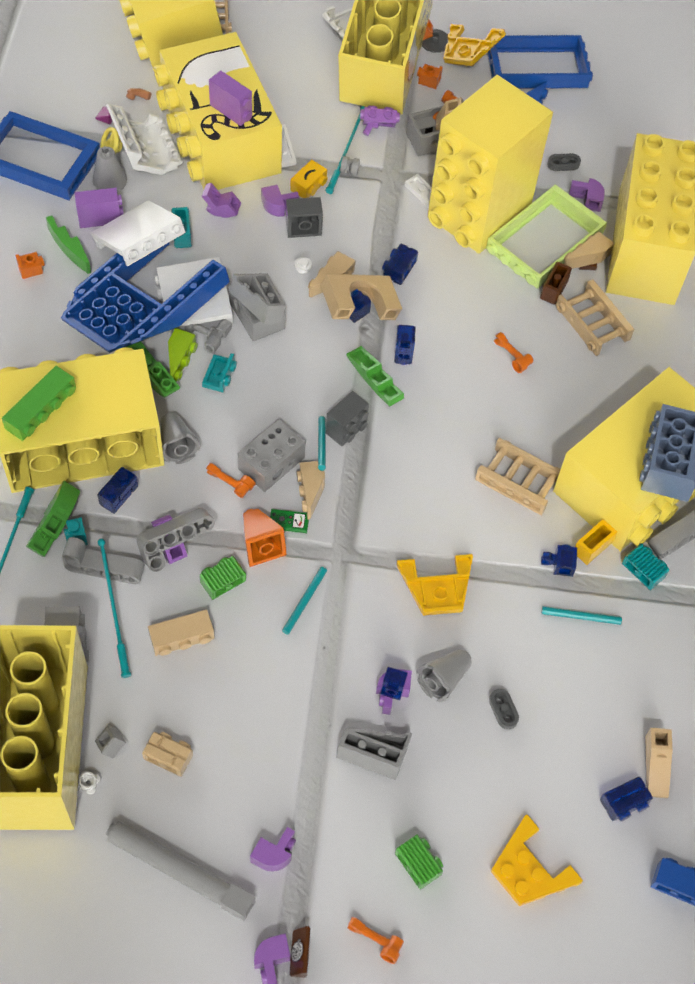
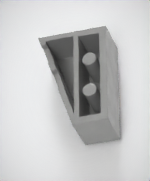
(259, 296)
(374, 750)

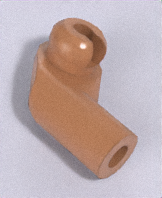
(138, 92)

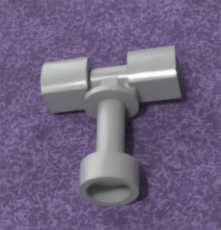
(213, 334)

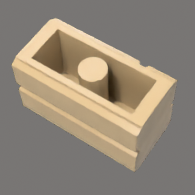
(168, 753)

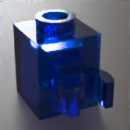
(362, 305)
(563, 560)

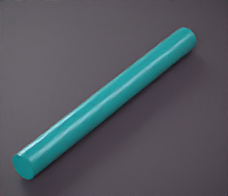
(321, 443)
(304, 600)
(581, 615)

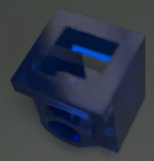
(394, 683)

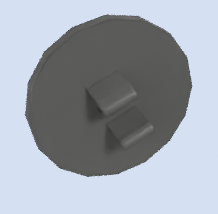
(436, 43)

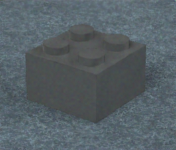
(304, 217)
(347, 418)

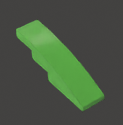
(70, 246)
(375, 376)

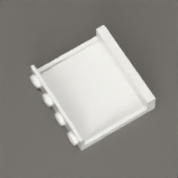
(139, 231)
(175, 276)

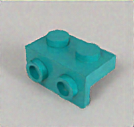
(219, 372)

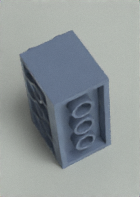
(670, 454)

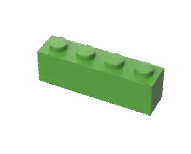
(39, 403)

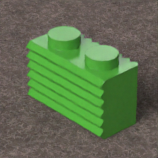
(222, 577)
(419, 861)

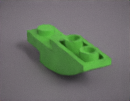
(159, 377)
(54, 519)

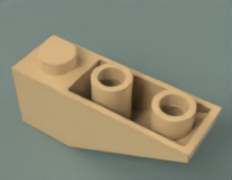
(591, 252)
(336, 265)
(311, 485)
(658, 761)

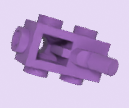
(376, 117)

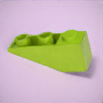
(180, 348)

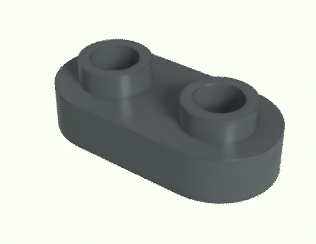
(564, 162)
(505, 709)

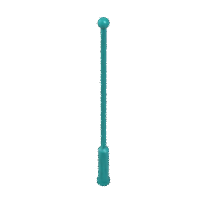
(330, 188)
(20, 514)
(120, 647)

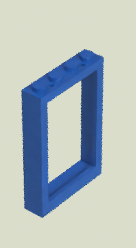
(543, 43)
(76, 174)

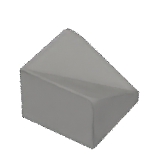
(110, 741)

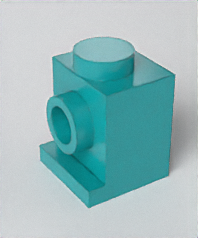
(75, 529)

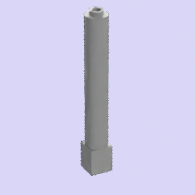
(229, 897)

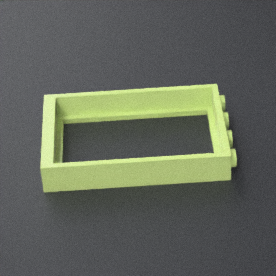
(563, 202)

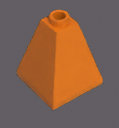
(262, 537)

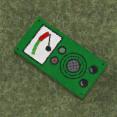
(291, 520)

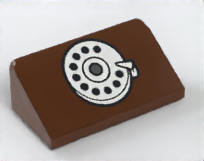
(300, 952)

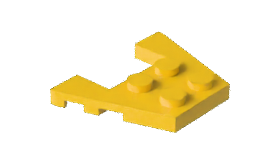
(469, 50)
(438, 593)
(523, 874)

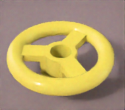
(113, 142)

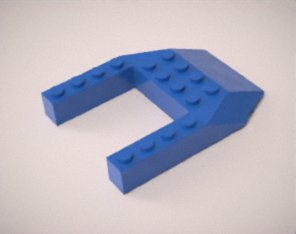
(120, 315)

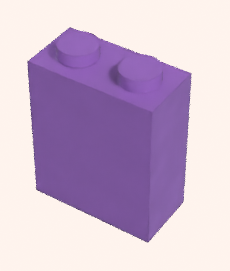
(230, 98)
(98, 207)

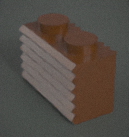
(555, 282)

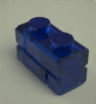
(400, 263)
(404, 344)
(117, 490)
(626, 799)

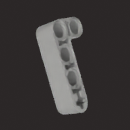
(197, 523)
(674, 536)
(90, 562)

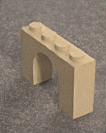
(377, 287)

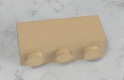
(181, 633)

